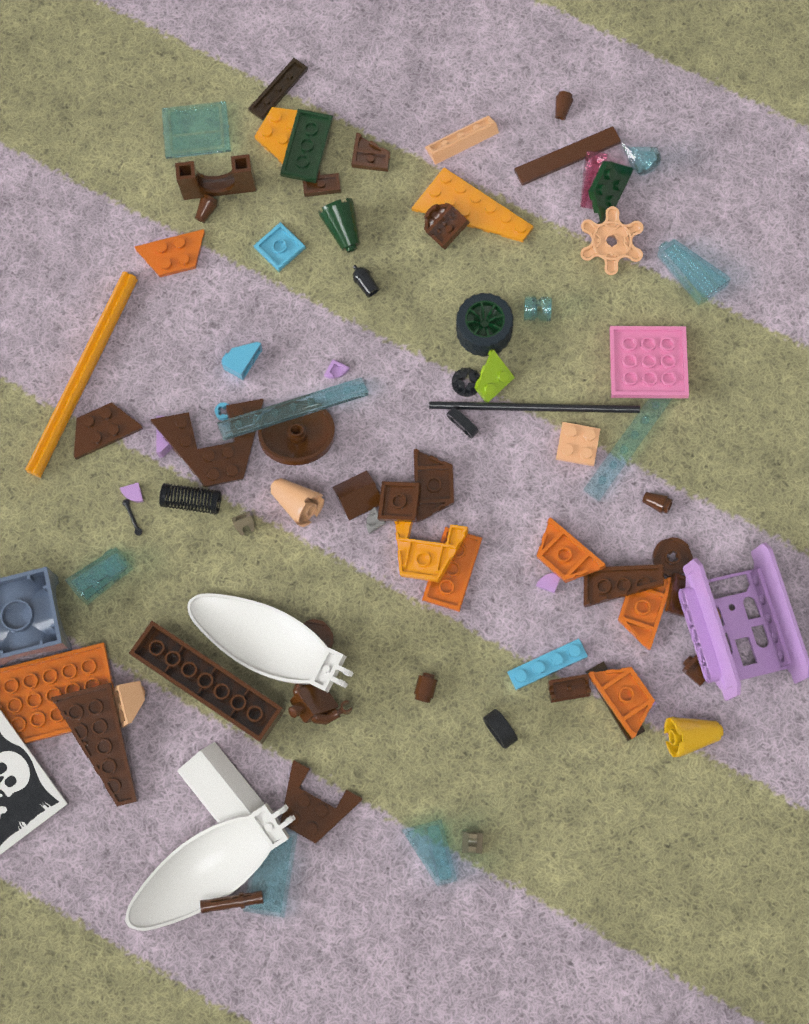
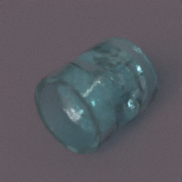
(530, 308)

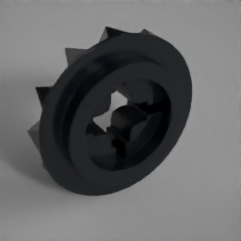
(458, 385)

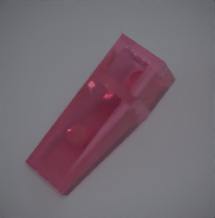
(592, 164)

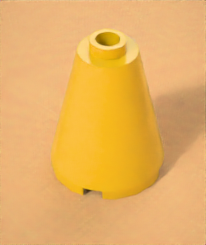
(690, 734)

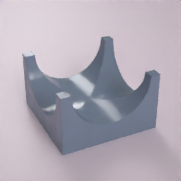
(30, 615)

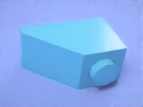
(241, 359)

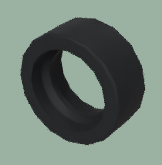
(500, 728)

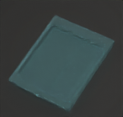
(196, 130)

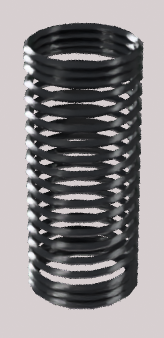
(168, 488)

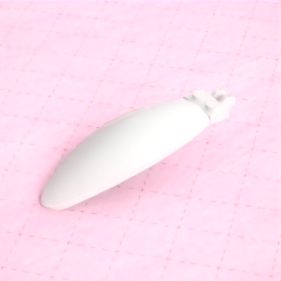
(267, 640)
(207, 868)

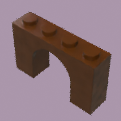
(195, 185)

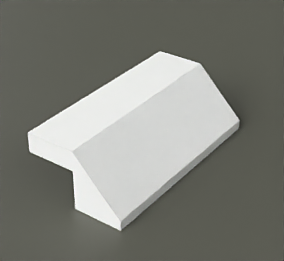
(219, 784)

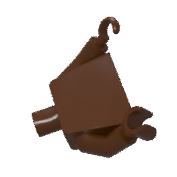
(315, 705)

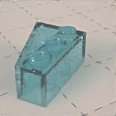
(99, 575)
(433, 850)

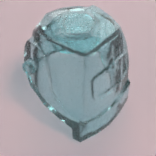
(642, 159)

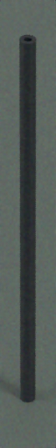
(535, 407)

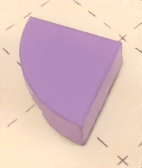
(336, 369)
(132, 492)
(548, 582)

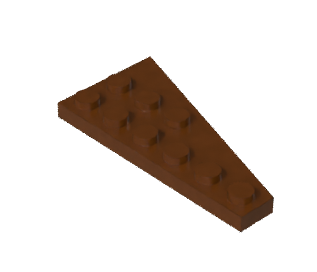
(98, 730)

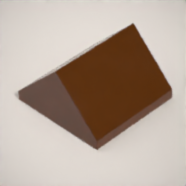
(357, 495)

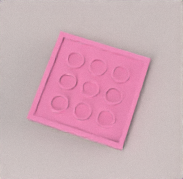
(648, 362)

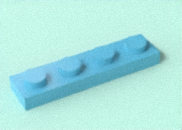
(547, 664)

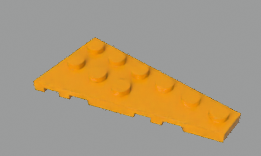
(474, 205)

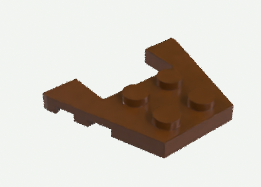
(313, 815)

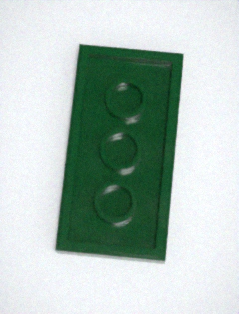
(306, 146)

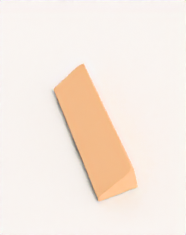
(462, 139)

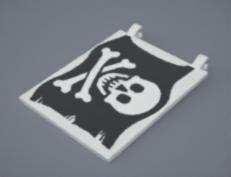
(25, 789)

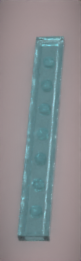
(292, 409)
(626, 447)

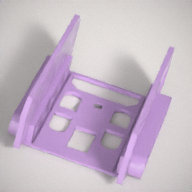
(766, 588)

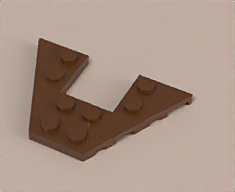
(215, 463)

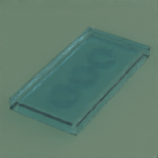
(274, 879)

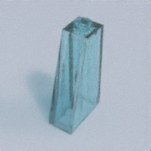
(693, 273)

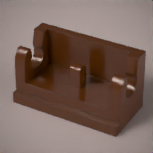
(569, 688)

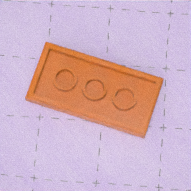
(454, 583)

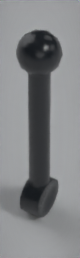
(138, 531)

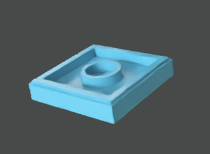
(279, 247)

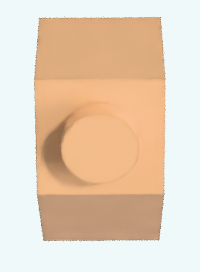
(128, 700)

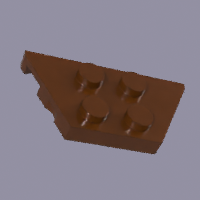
(102, 428)
(435, 482)

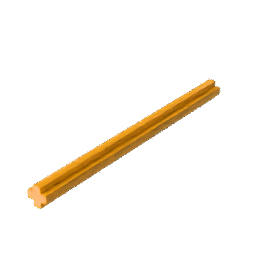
(81, 375)

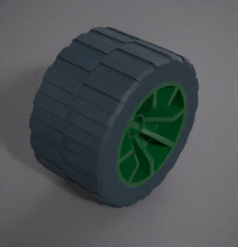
(484, 324)

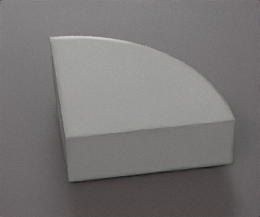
(372, 521)

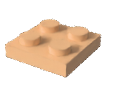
(578, 444)

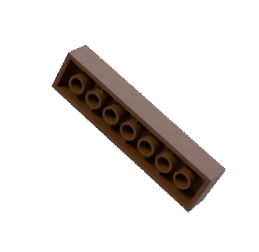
(207, 682)

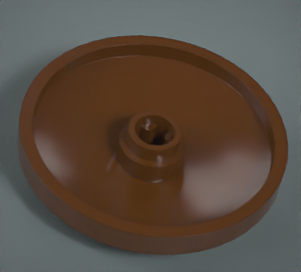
(299, 439)

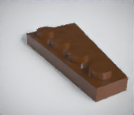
(621, 581)

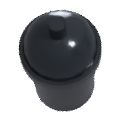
(365, 281)

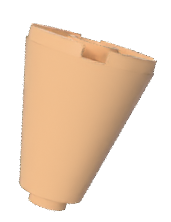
(297, 500)

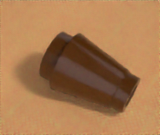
(563, 103)
(205, 208)
(659, 502)

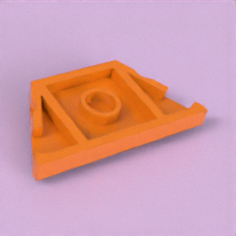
(173, 253)
(566, 554)
(643, 612)
(625, 696)

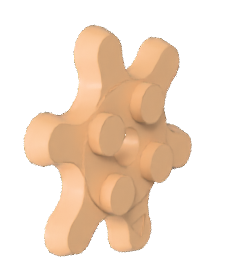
(611, 228)

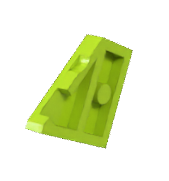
(493, 377)

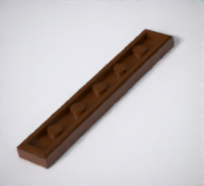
(566, 156)

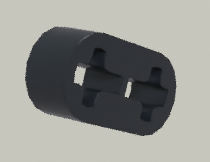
(462, 422)

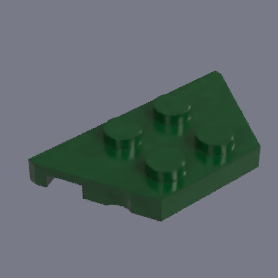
(608, 187)

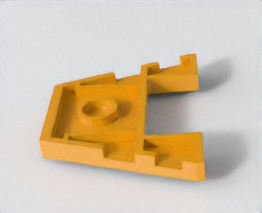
(276, 131)
(423, 558)

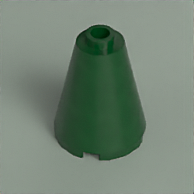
(341, 223)

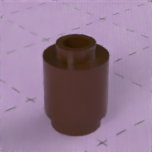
(425, 687)

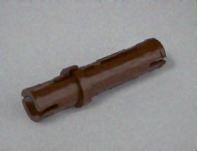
(234, 901)

